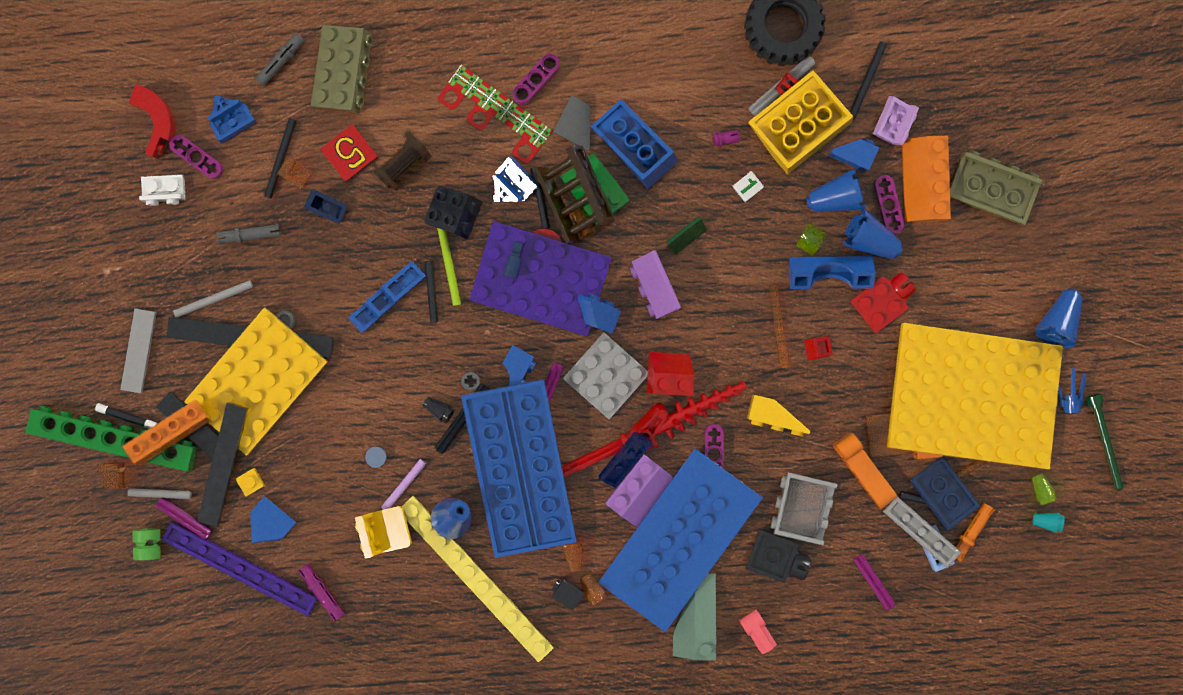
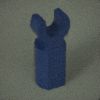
(514, 261)

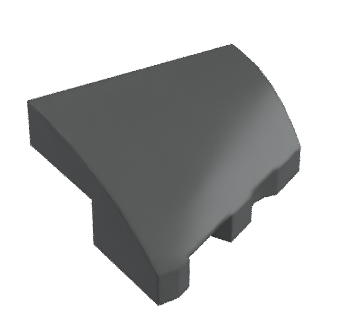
(575, 123)

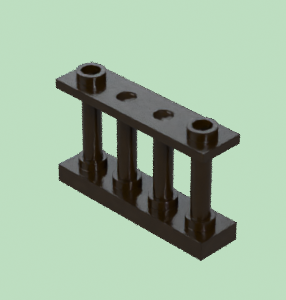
(401, 160)
(593, 194)

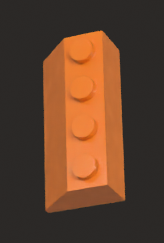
(926, 179)

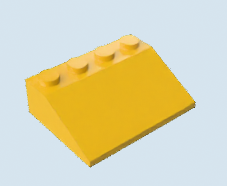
(801, 122)

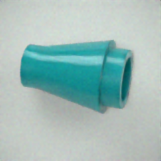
(1049, 521)

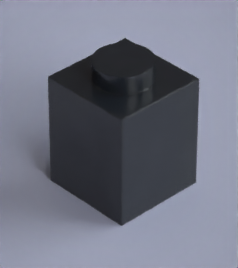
(567, 593)

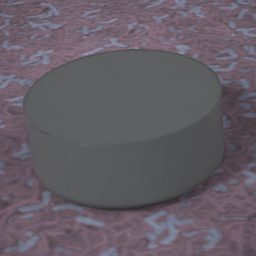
(287, 318)

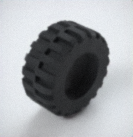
(778, 51)

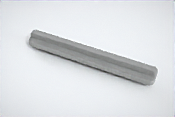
(772, 94)

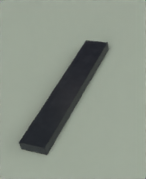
(222, 464)

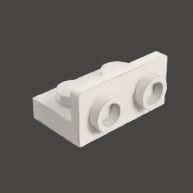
(163, 188)

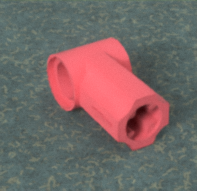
(755, 627)

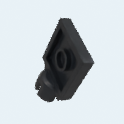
(777, 558)

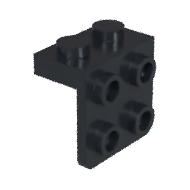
(453, 211)

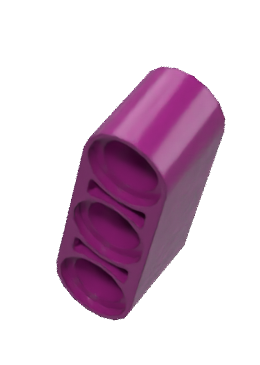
(540, 70)

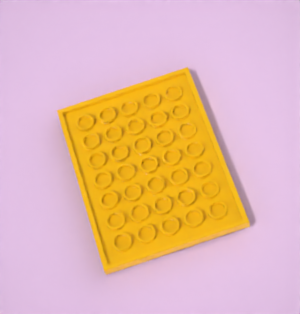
(974, 396)

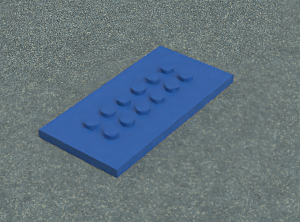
(519, 468)
(680, 540)

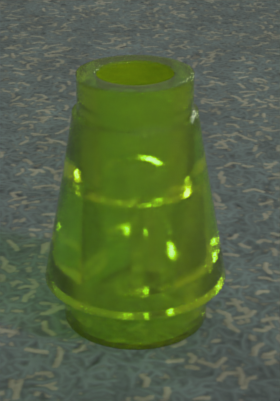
(1043, 490)

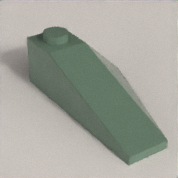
(696, 627)

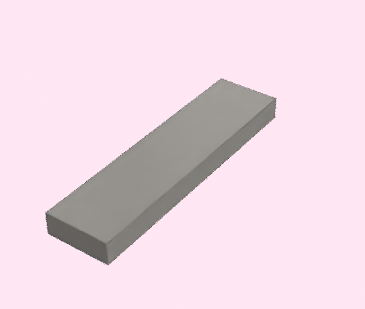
(138, 351)
(922, 532)

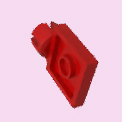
(883, 301)

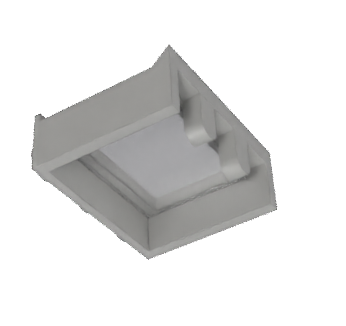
(803, 508)

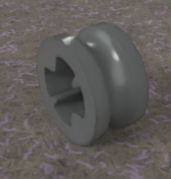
(474, 376)

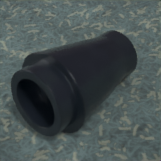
(440, 410)

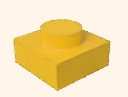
(250, 482)

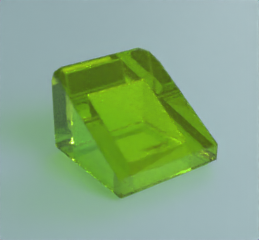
(810, 239)

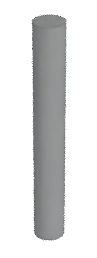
(156, 493)

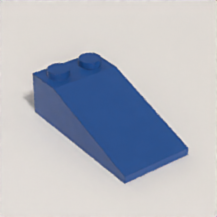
(635, 144)

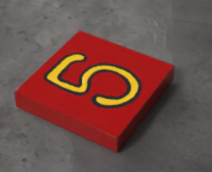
(349, 153)

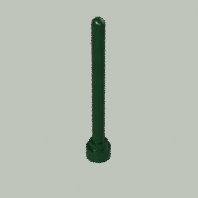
(1096, 402)

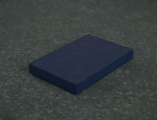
(944, 493)

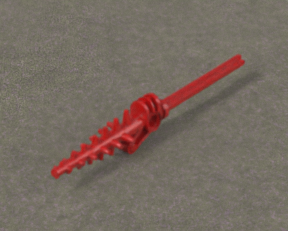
(656, 422)

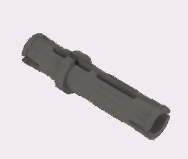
(280, 59)
(239, 235)

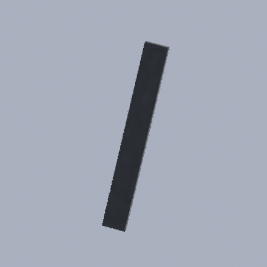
(228, 334)

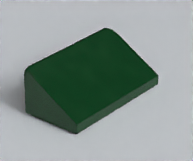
(686, 235)

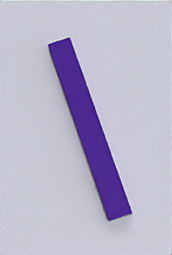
(240, 568)

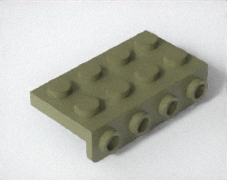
(341, 68)
(994, 187)

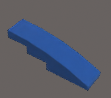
(387, 297)

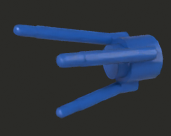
(1073, 402)

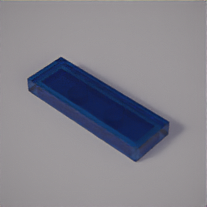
(625, 459)

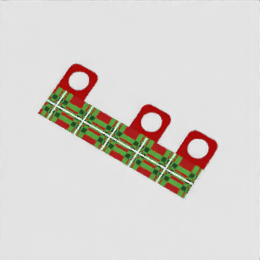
(496, 104)

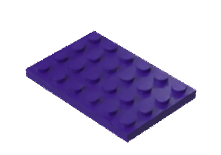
(547, 278)

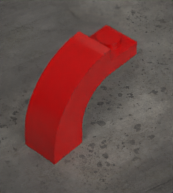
(161, 116)

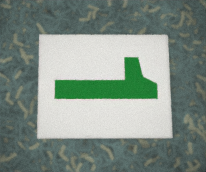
(748, 186)

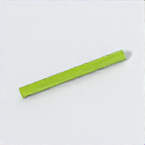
(449, 267)

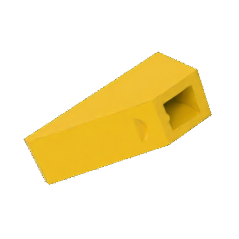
(769, 411)

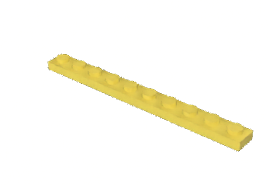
(478, 581)

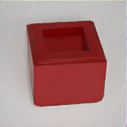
(818, 348)

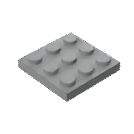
(606, 375)

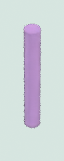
(404, 484)

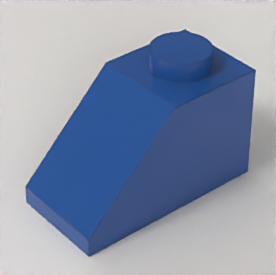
(856, 154)

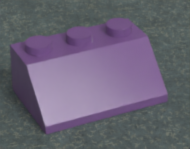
(654, 285)
(639, 491)

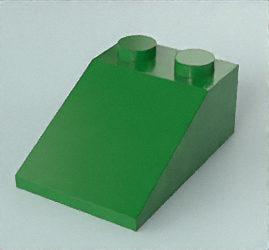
(614, 194)

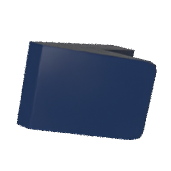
(325, 206)

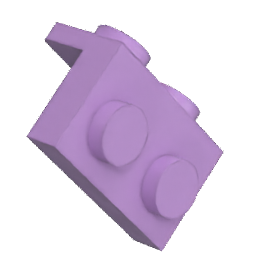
(895, 121)

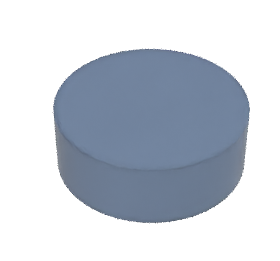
(376, 457)

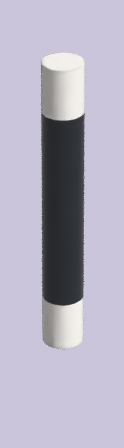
(125, 416)

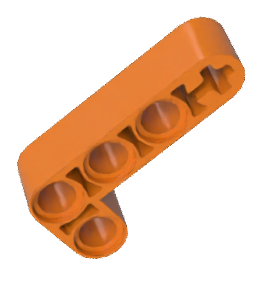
(864, 470)

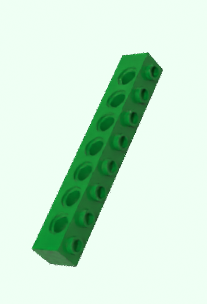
(39, 426)

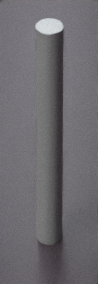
(213, 299)

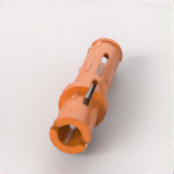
(975, 527)

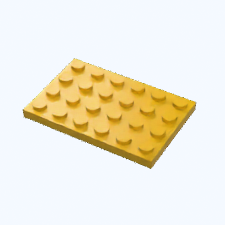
(261, 372)

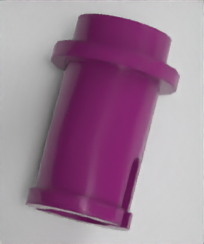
(725, 138)

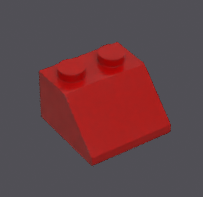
(670, 374)

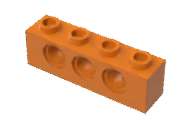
(167, 433)

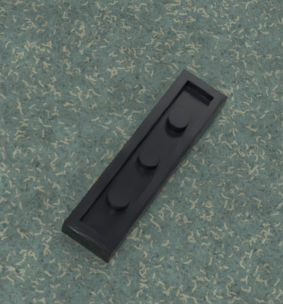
(203, 437)

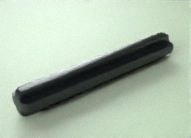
(455, 427)

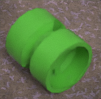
(146, 551)

